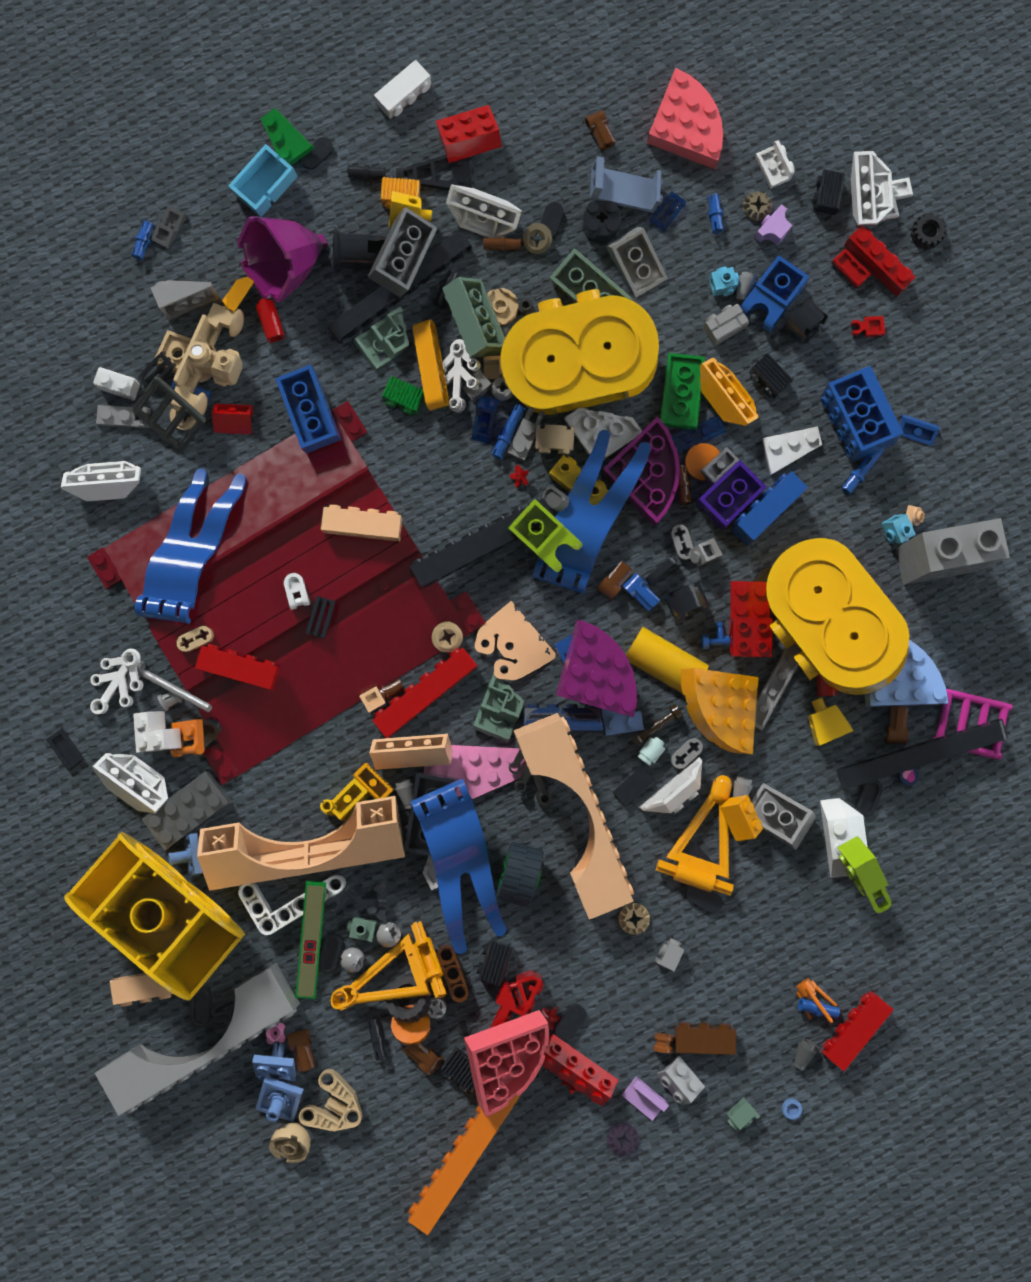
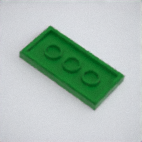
(681, 391)

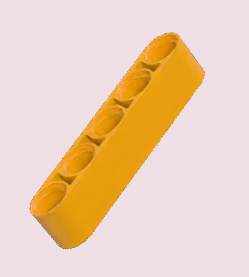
(430, 365)

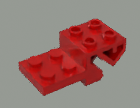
(749, 620)
(529, 985)

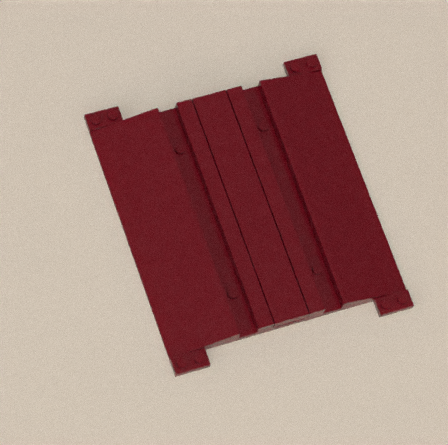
(274, 530)

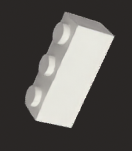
(403, 89)

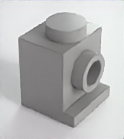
(701, 555)
(670, 954)

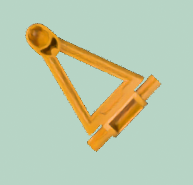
(694, 870)
(423, 964)

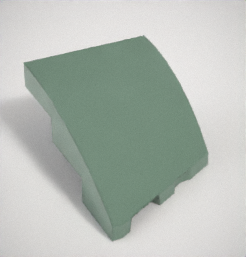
(388, 334)
(498, 705)

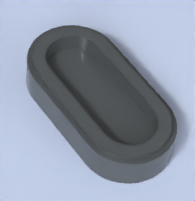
(556, 499)

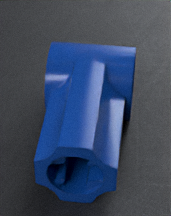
(638, 589)

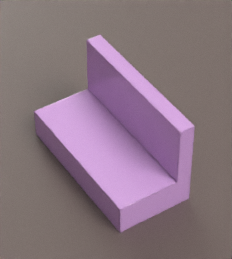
(645, 1098)

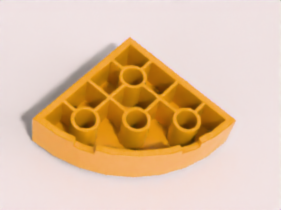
(722, 707)

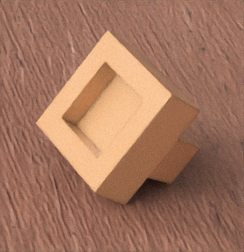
(372, 699)

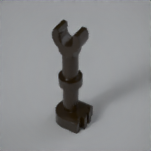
(658, 724)

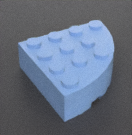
(915, 685)

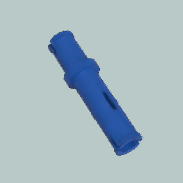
(504, 439)
(858, 475)

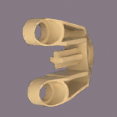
(325, 1119)

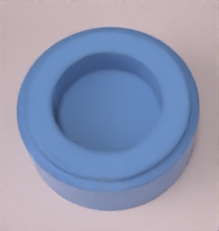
(791, 1109)

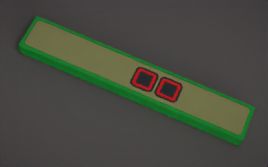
(310, 939)

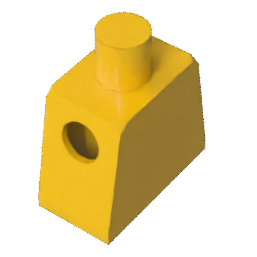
(400, 201)
(827, 723)

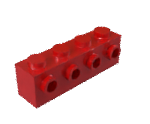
(879, 260)
(236, 667)
(856, 1030)
(579, 1071)

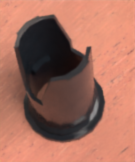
(352, 249)

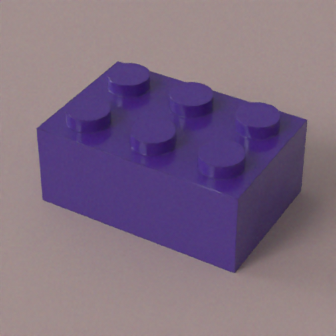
(731, 494)

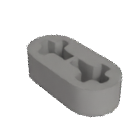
(678, 544)
(690, 756)

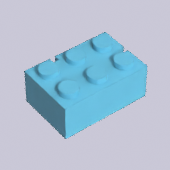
(263, 180)

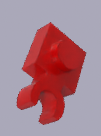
(871, 326)

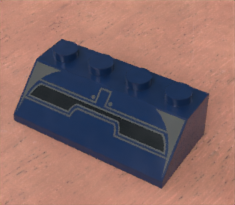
(579, 719)

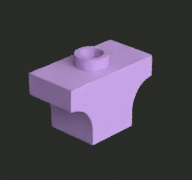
(774, 227)

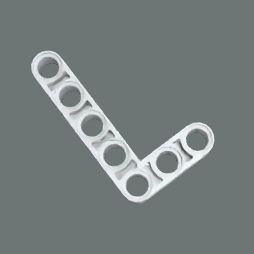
(275, 917)

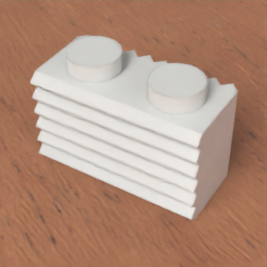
(116, 383)

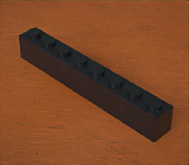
(468, 550)

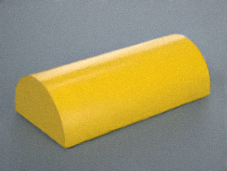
(661, 658)

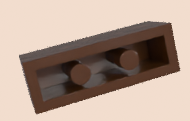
(704, 1038)

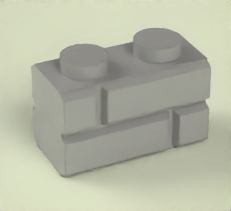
(725, 324)

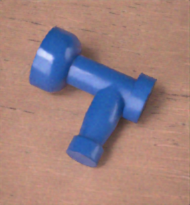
(721, 640)

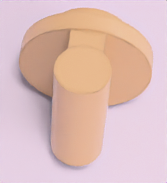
(915, 515)

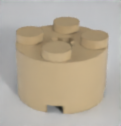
(554, 438)

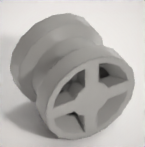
(435, 1010)

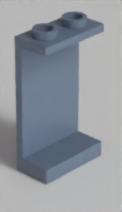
(625, 188)

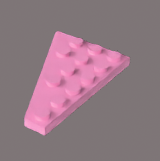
(480, 768)

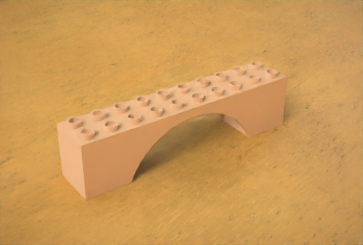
(238, 857)
(598, 874)

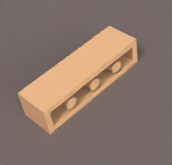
(361, 523)
(411, 751)
(136, 988)

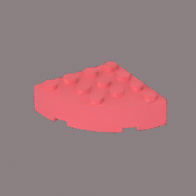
(688, 122)
(506, 1059)

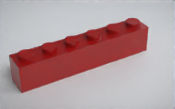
(424, 693)

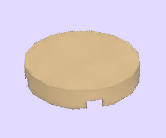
(504, 305)

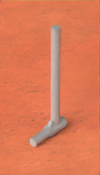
(168, 686)

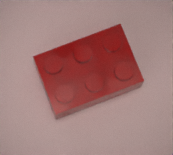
(469, 133)

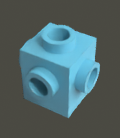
(723, 281)
(898, 529)

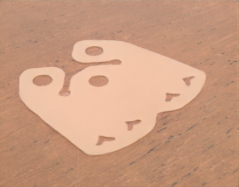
(527, 647)

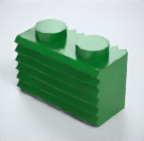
(403, 395)

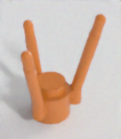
(807, 989)

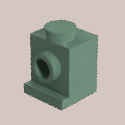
(369, 928)
(742, 1114)

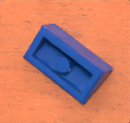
(918, 430)

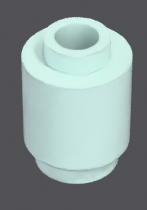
(651, 750)

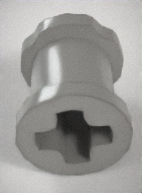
(168, 700)

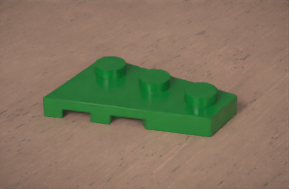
(285, 138)

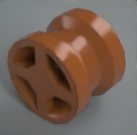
(663, 1043)

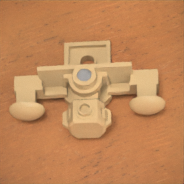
(200, 358)

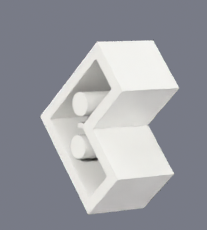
(152, 733)

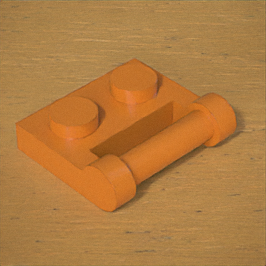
(189, 731)

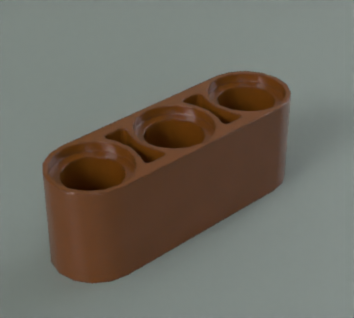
(453, 983)

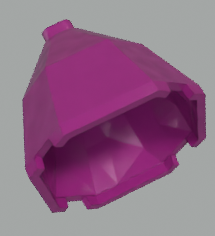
(278, 254)

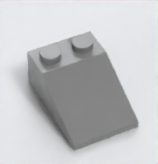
(637, 261)
(182, 296)
(782, 816)

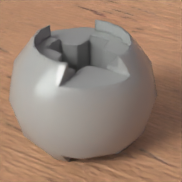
(496, 391)
(388, 934)
(352, 960)

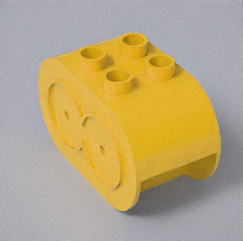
(580, 353)
(836, 617)
(154, 916)

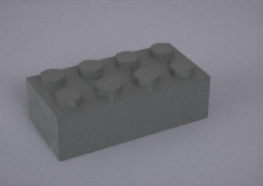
(402, 252)
(187, 810)

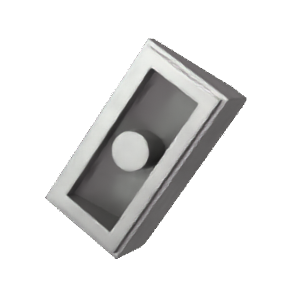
(719, 466)

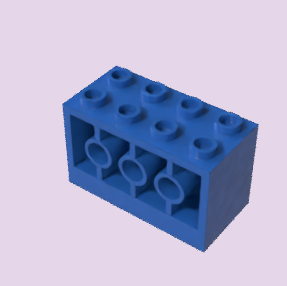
(861, 414)

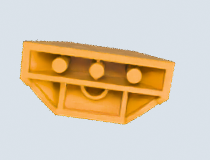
(726, 393)

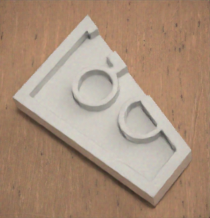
(789, 447)

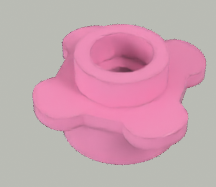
(271, 1038)

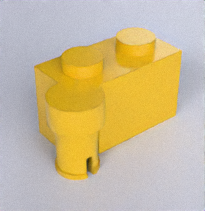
(345, 801)

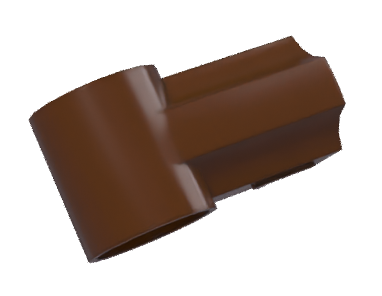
(599, 127)
(612, 584)
(896, 729)
(300, 1044)
(425, 1057)

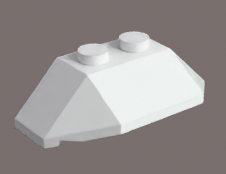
(870, 188)
(482, 212)
(102, 480)
(132, 781)
(676, 791)
(840, 825)

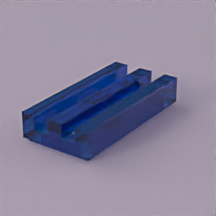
(659, 223)

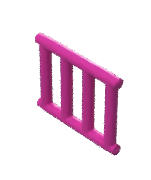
(986, 703)

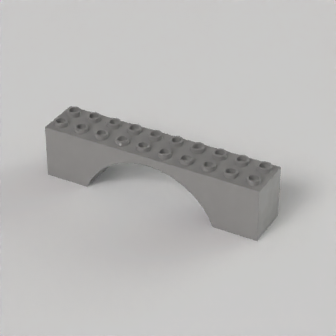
(143, 1074)

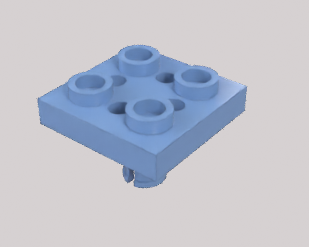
(190, 855)
(275, 1065)
(279, 1103)

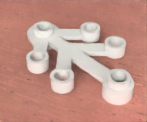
(458, 372)
(118, 679)

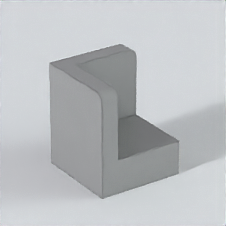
(484, 386)

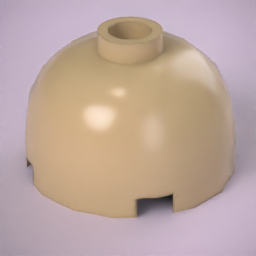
(290, 1142)

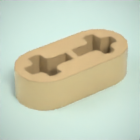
(192, 635)

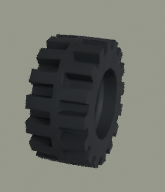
(936, 223)

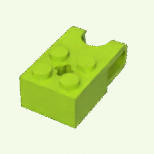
(549, 536)
(865, 872)

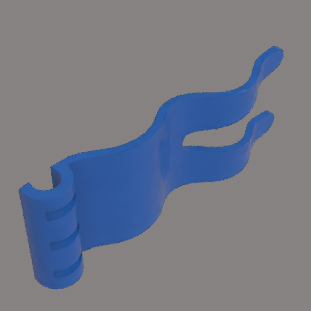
(591, 522)
(178, 562)
(455, 849)

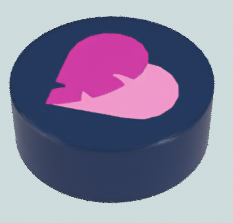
(909, 777)

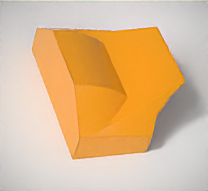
(237, 293)

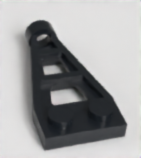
(460, 173)

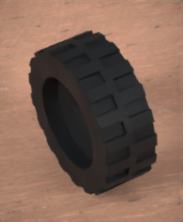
(408, 1015)

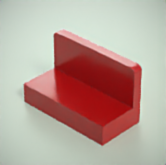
(232, 418)

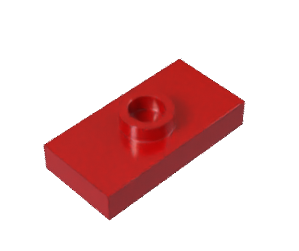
(851, 268)

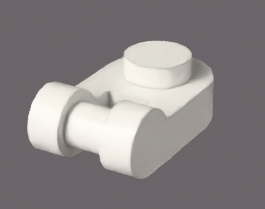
(294, 584)

